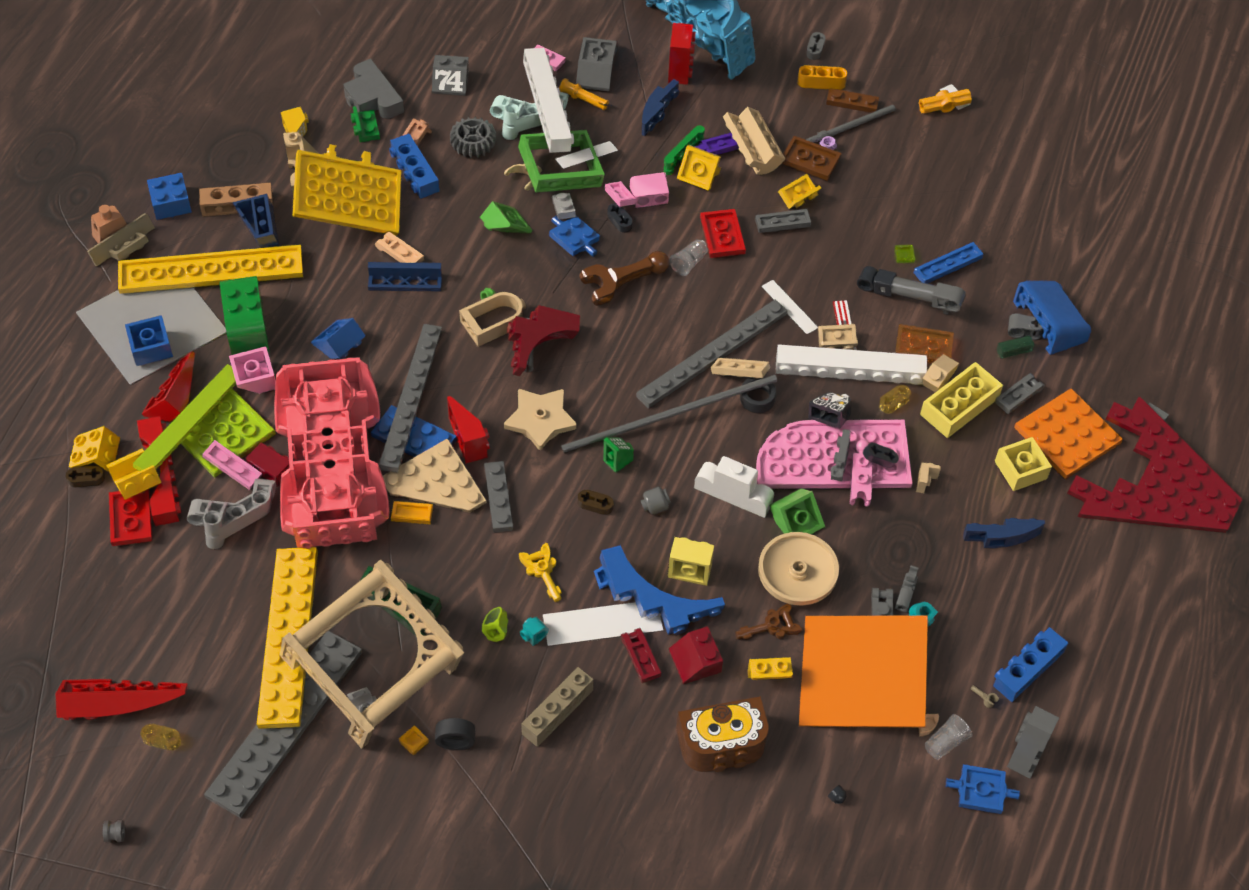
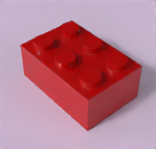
(680, 53)

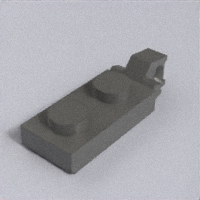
(840, 457)

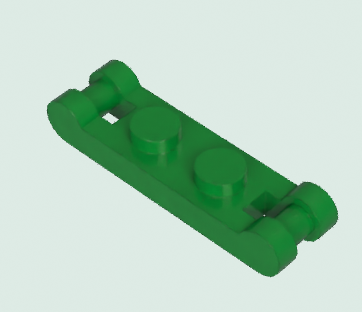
(677, 154)

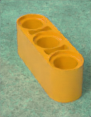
(822, 77)

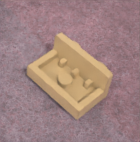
(837, 336)

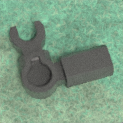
(907, 590)

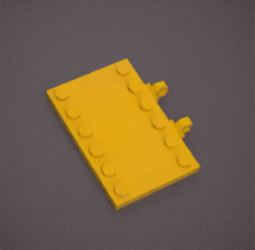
(346, 191)

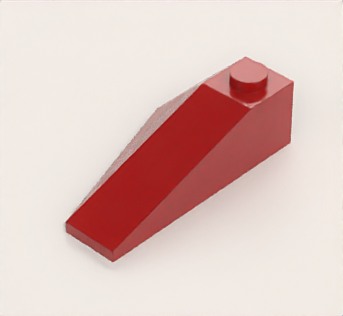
(174, 391)

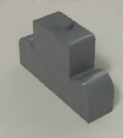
(372, 91)

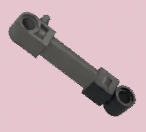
(887, 283)

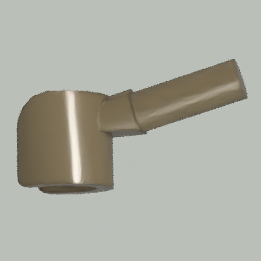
(987, 702)

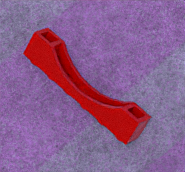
(163, 501)

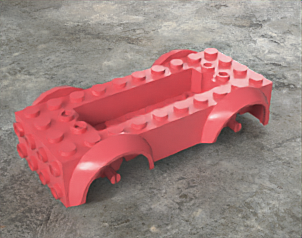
(338, 502)

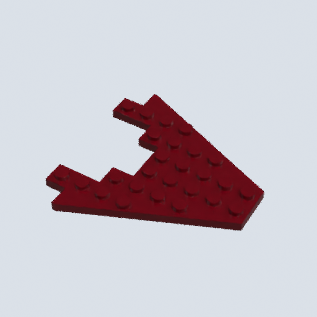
(1174, 489)

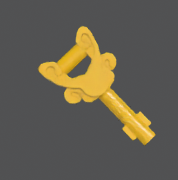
(542, 569)

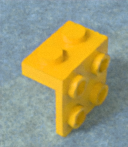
(95, 446)

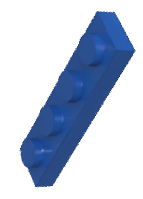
(948, 263)

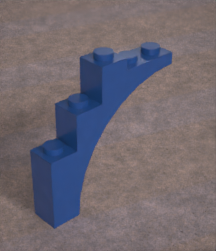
(651, 601)

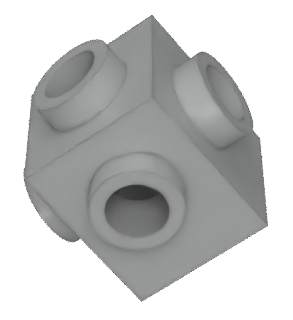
(361, 698)

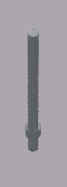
(820, 135)

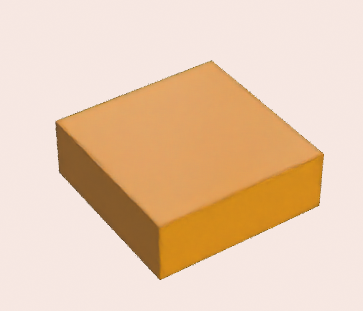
(413, 740)

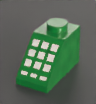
(617, 453)

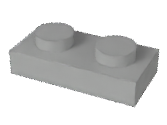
(563, 205)

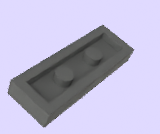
(782, 220)

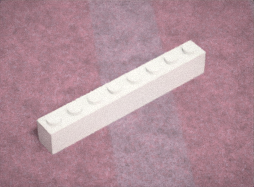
(548, 100)
(851, 364)

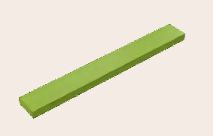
(187, 420)

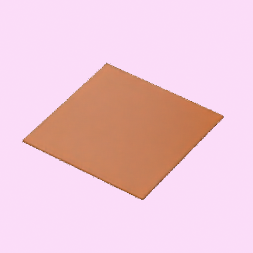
(864, 671)

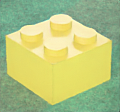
(1023, 463)
(690, 561)

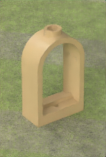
(488, 304)

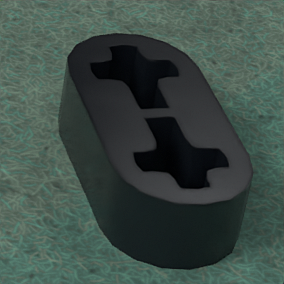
(622, 216)
(880, 455)

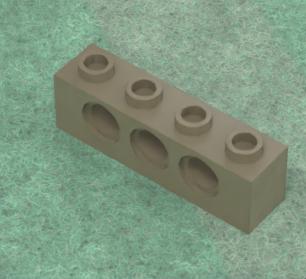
(557, 706)

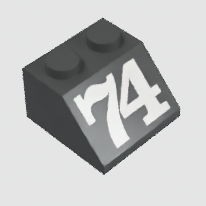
(450, 75)

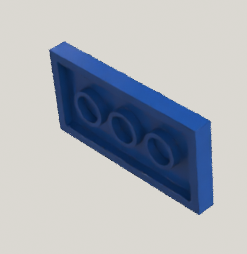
(422, 436)

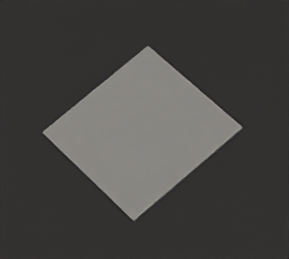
(184, 314)

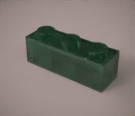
(1015, 346)

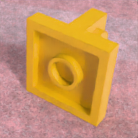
(699, 167)

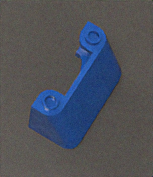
(1054, 312)

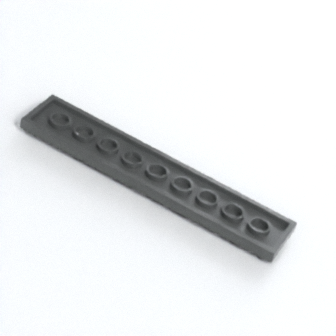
(267, 747)

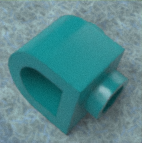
(923, 609)
(534, 630)

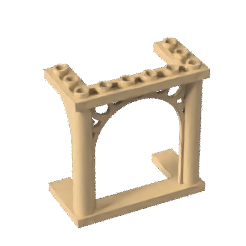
(381, 581)

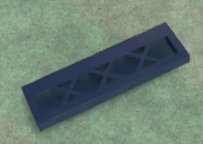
(405, 273)

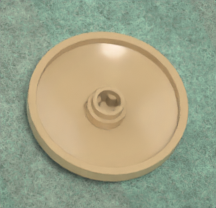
(798, 568)

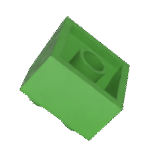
(797, 513)

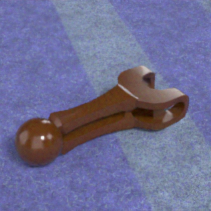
(613, 278)

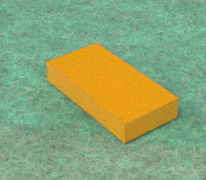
(412, 512)

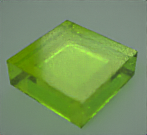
(904, 253)

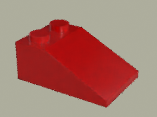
(468, 431)

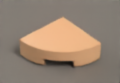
(930, 724)

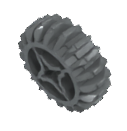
(473, 142)

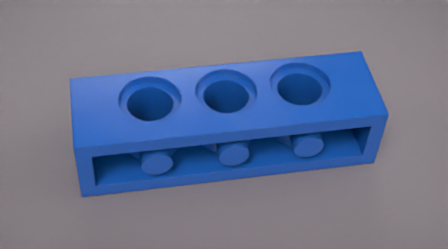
(414, 166)
(1013, 686)

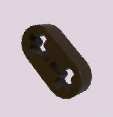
(85, 476)
(595, 502)

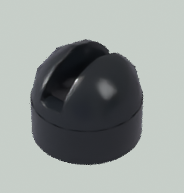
(837, 795)

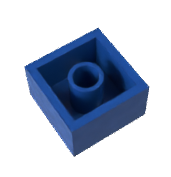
(169, 196)
(148, 340)

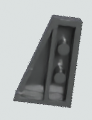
(1032, 741)

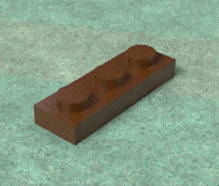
(852, 100)

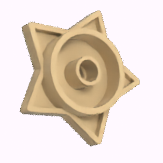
(540, 417)

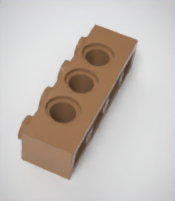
(220, 199)

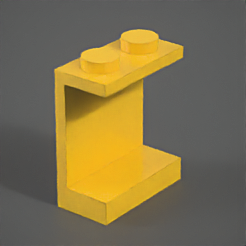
(130, 480)

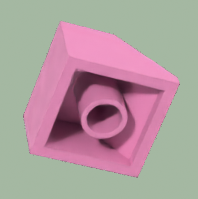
(253, 370)

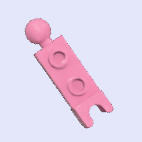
(861, 475)

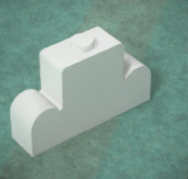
(735, 485)

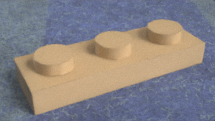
(740, 368)

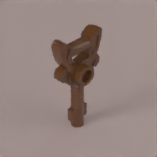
(772, 625)

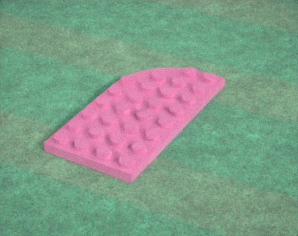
(806, 450)

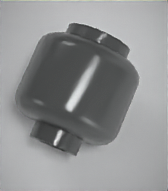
(655, 500)

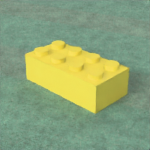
(961, 400)

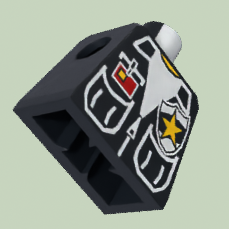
(830, 409)

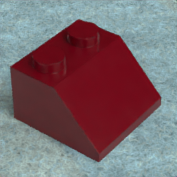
(696, 656)

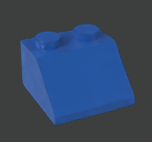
(339, 338)

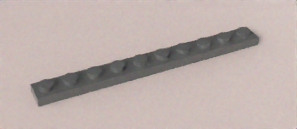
(710, 353)
(410, 398)

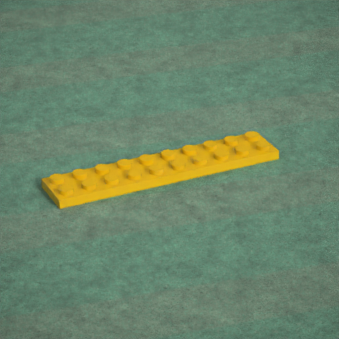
(209, 268)
(289, 611)

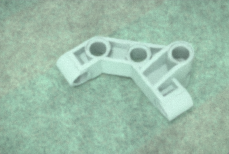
(517, 114)

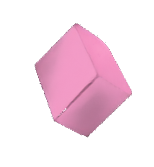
(649, 189)

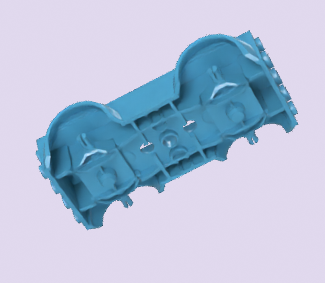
(718, 27)

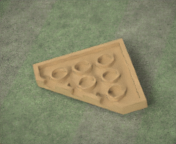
(436, 478)

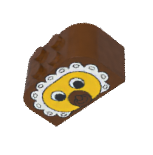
(723, 735)

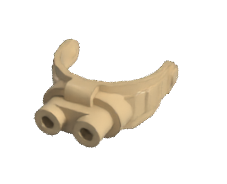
(520, 168)

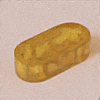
(897, 401)
(160, 739)

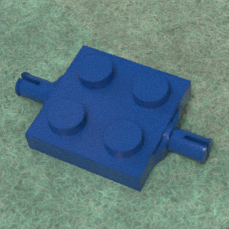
(574, 235)
(982, 789)

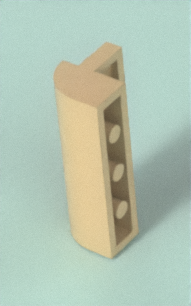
(754, 140)

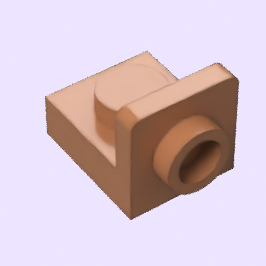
(417, 130)

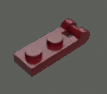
(641, 655)

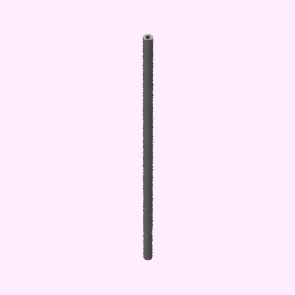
(669, 413)

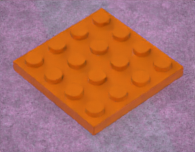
(1069, 433)

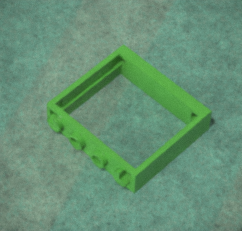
(560, 181)

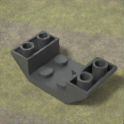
(596, 63)

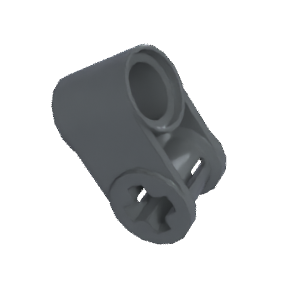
(1023, 326)

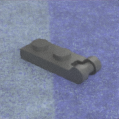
(1019, 393)
(882, 608)

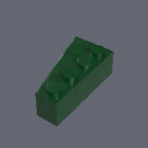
(428, 602)

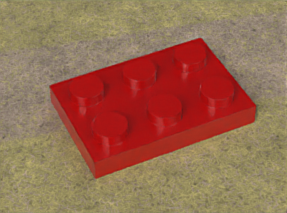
(722, 233)
(130, 518)

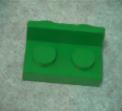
(366, 125)

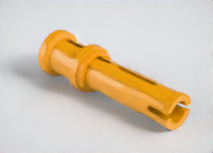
(577, 92)

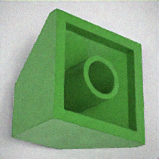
(504, 219)

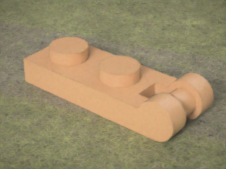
(399, 249)

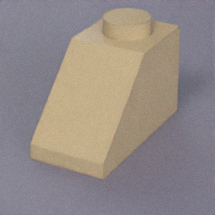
(939, 373)

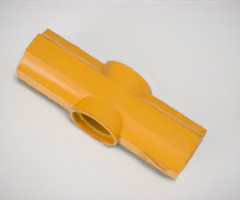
(945, 101)

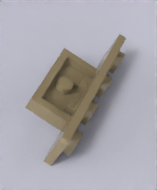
(123, 242)

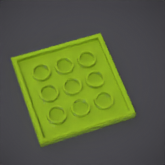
(233, 426)

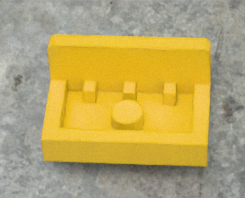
(798, 191)
(770, 668)

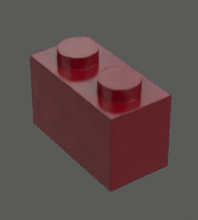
(268, 462)

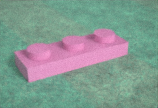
(231, 464)

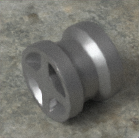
(114, 831)

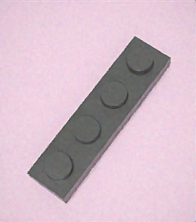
(498, 496)

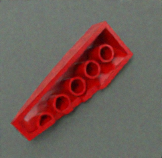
(103, 698)

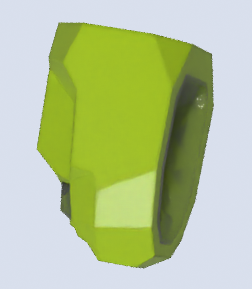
(495, 624)

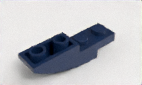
(656, 105)
(1010, 533)

